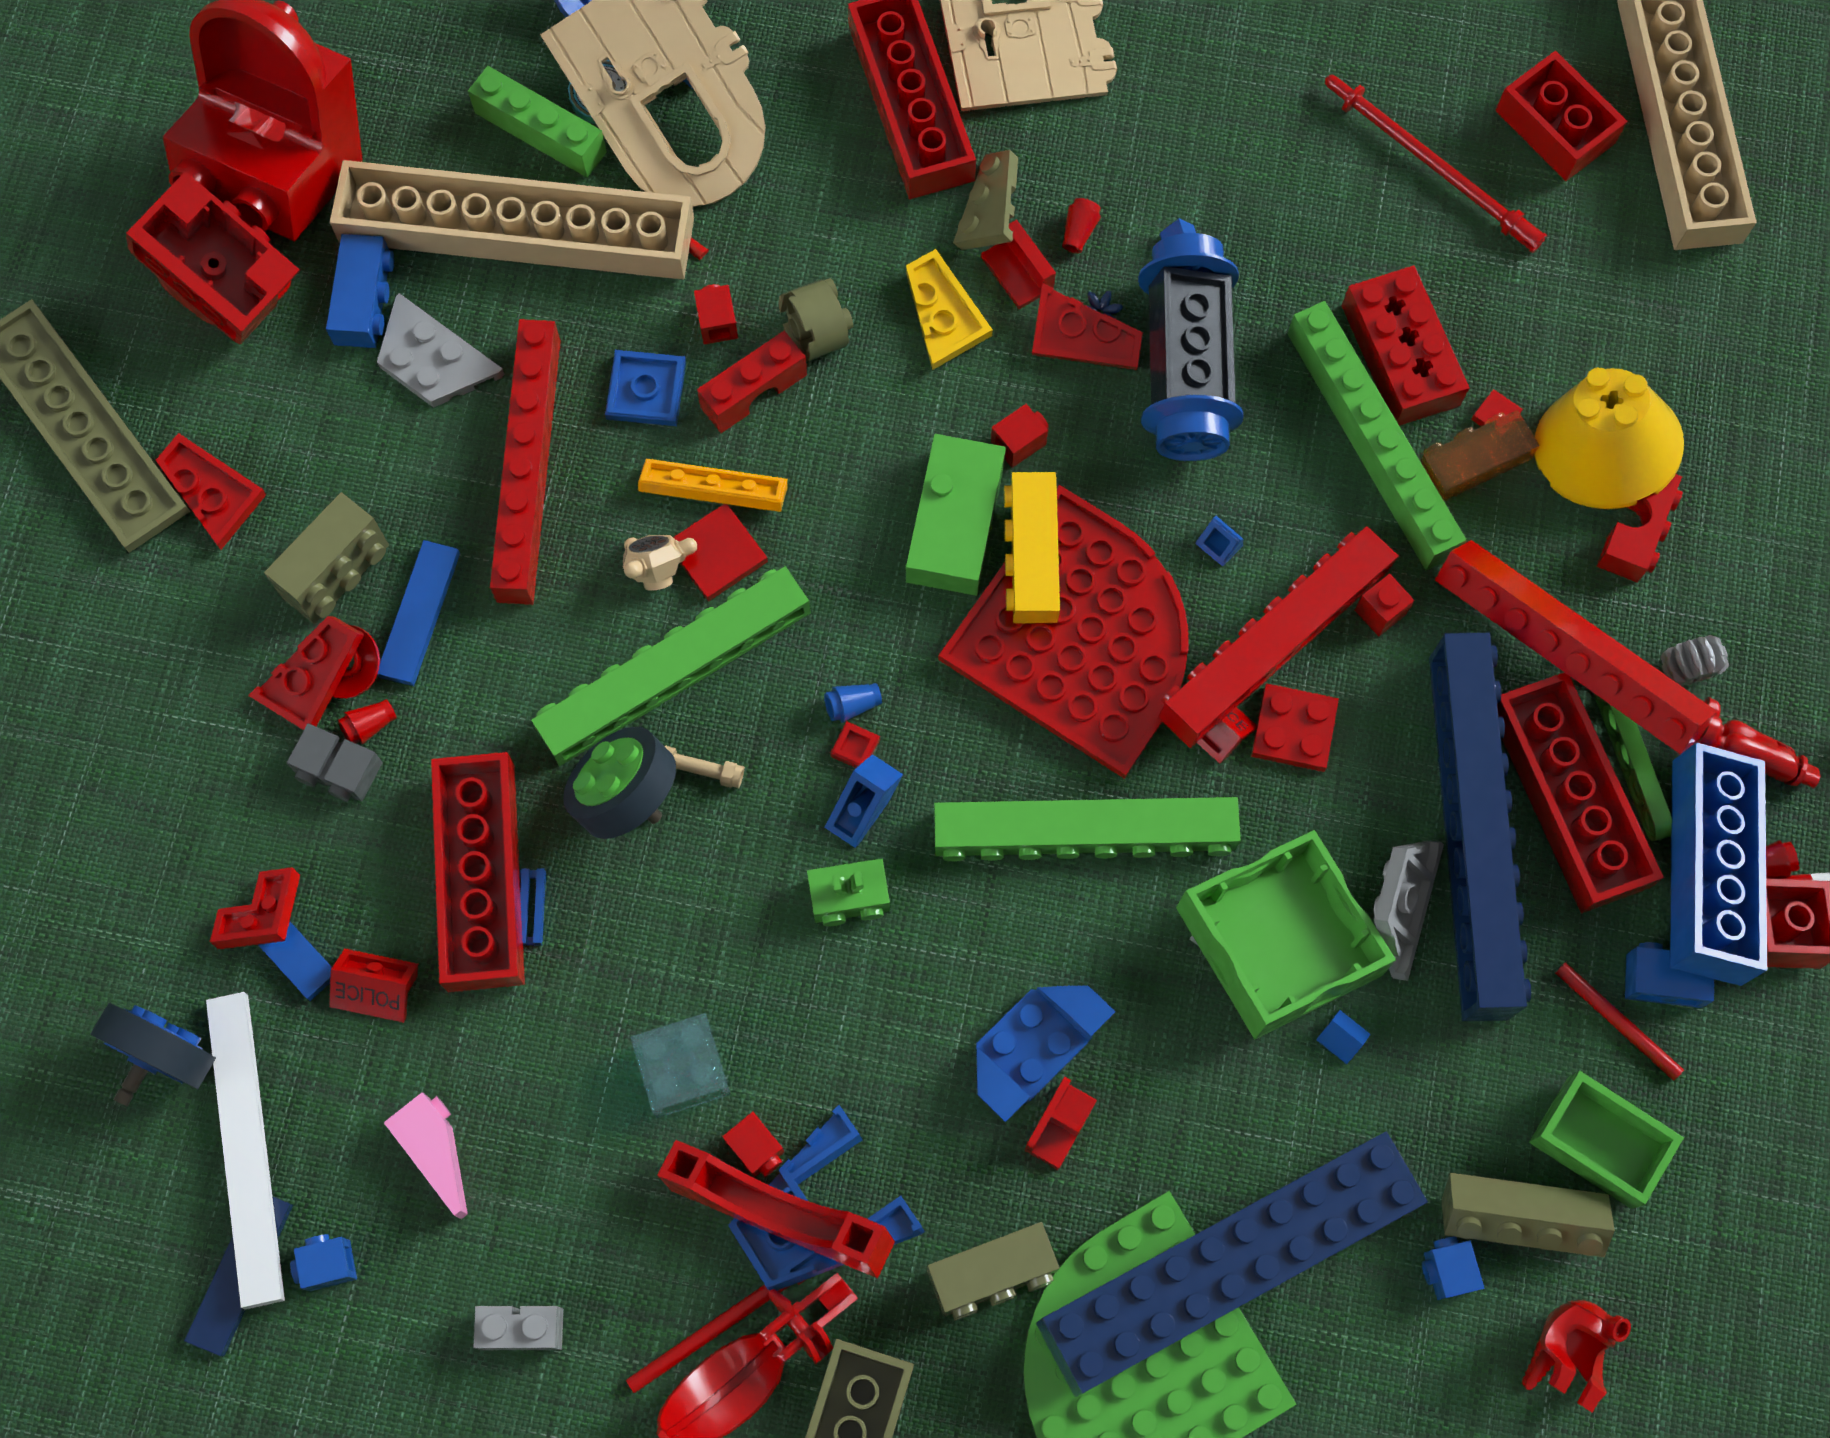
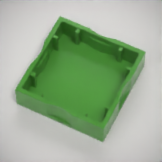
(1284, 934)

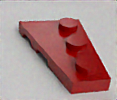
(1081, 334)
(210, 488)
(309, 678)

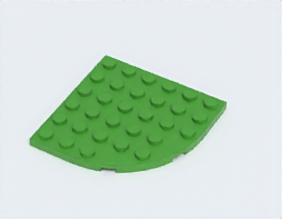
(1196, 1388)

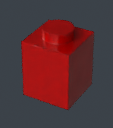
(716, 313)
(1021, 434)
(1384, 605)
(754, 1146)

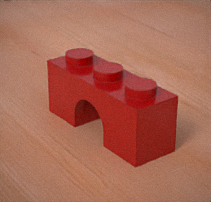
(730, 393)
(1632, 549)

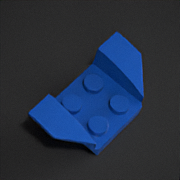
(1035, 1044)

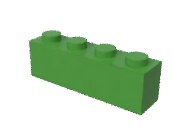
(537, 121)

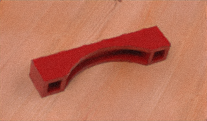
(815, 1227)

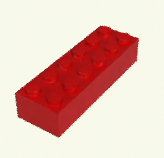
(912, 95)
(1576, 793)
(477, 872)

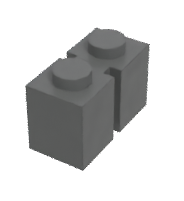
(341, 766)

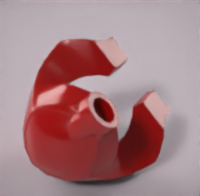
(1572, 1339)

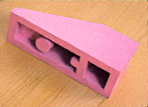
(431, 1145)

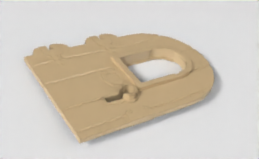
(651, 50)
(1039, 51)

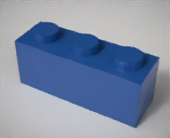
(359, 291)

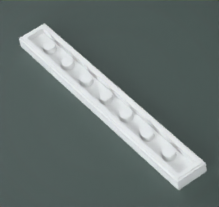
(245, 1151)

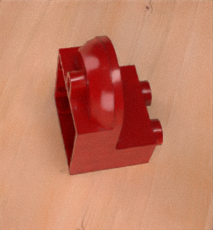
(267, 115)

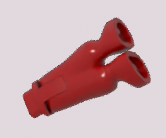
(1742, 739)

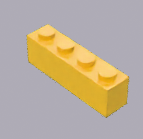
(1034, 547)

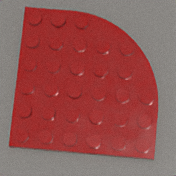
(1107, 658)

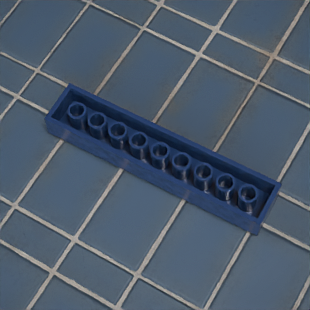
(1478, 828)
(1230, 1263)

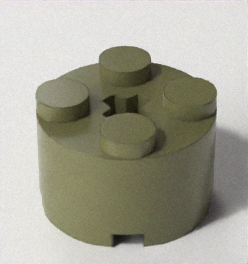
(816, 318)

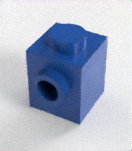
(323, 1263)
(1452, 1268)

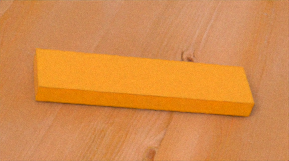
(712, 485)

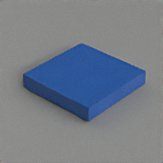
(645, 388)

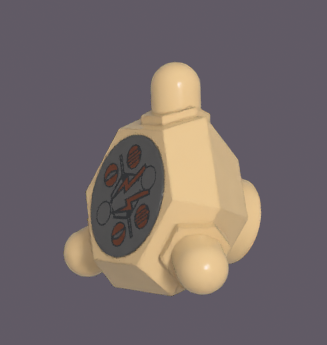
(655, 559)

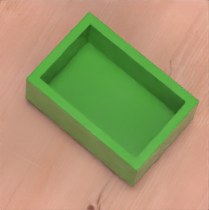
(1606, 1140)

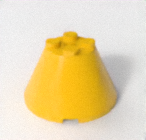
(1609, 441)

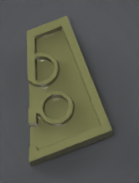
(989, 205)

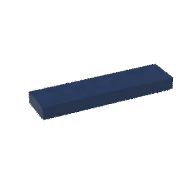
(221, 1306)

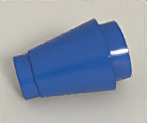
(852, 700)

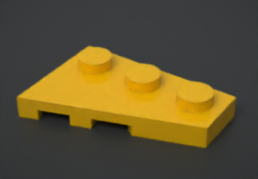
(944, 310)

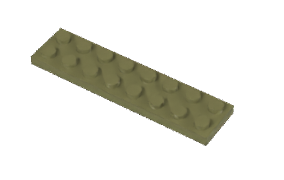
(84, 429)

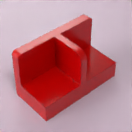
(1060, 1124)

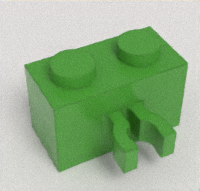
(849, 892)

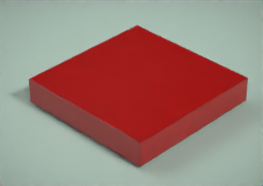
(722, 554)

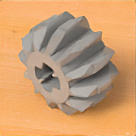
(1695, 660)

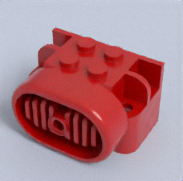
(211, 258)

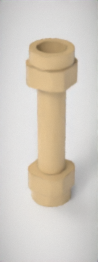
(729, 774)

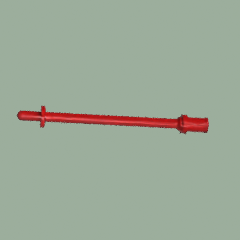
(1511, 221)

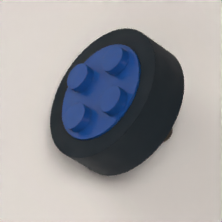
(151, 1048)

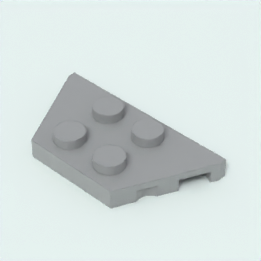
(430, 356)
(1405, 899)

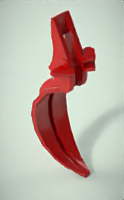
(745, 1372)

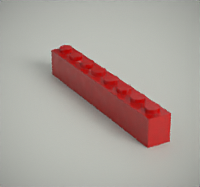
(525, 462)
(1277, 636)
(1576, 646)

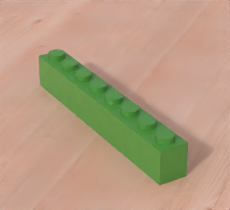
(1375, 435)
(671, 665)
(1086, 827)

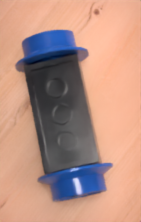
(1191, 347)

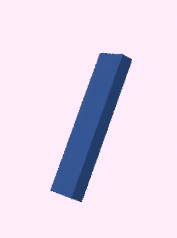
(418, 613)

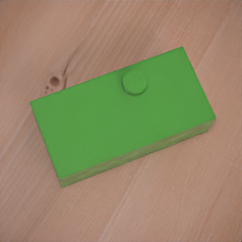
(955, 514)

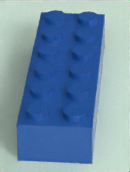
(1718, 865)

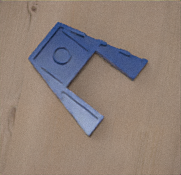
(786, 1263)

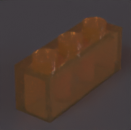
(1479, 454)

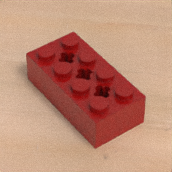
(1405, 345)

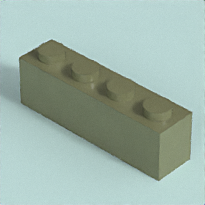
(1527, 1215)

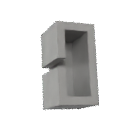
(508, 1330)

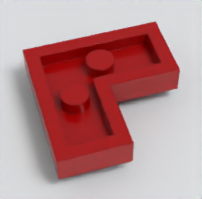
(265, 918)

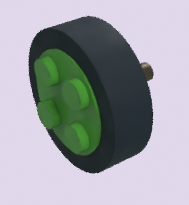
(620, 783)

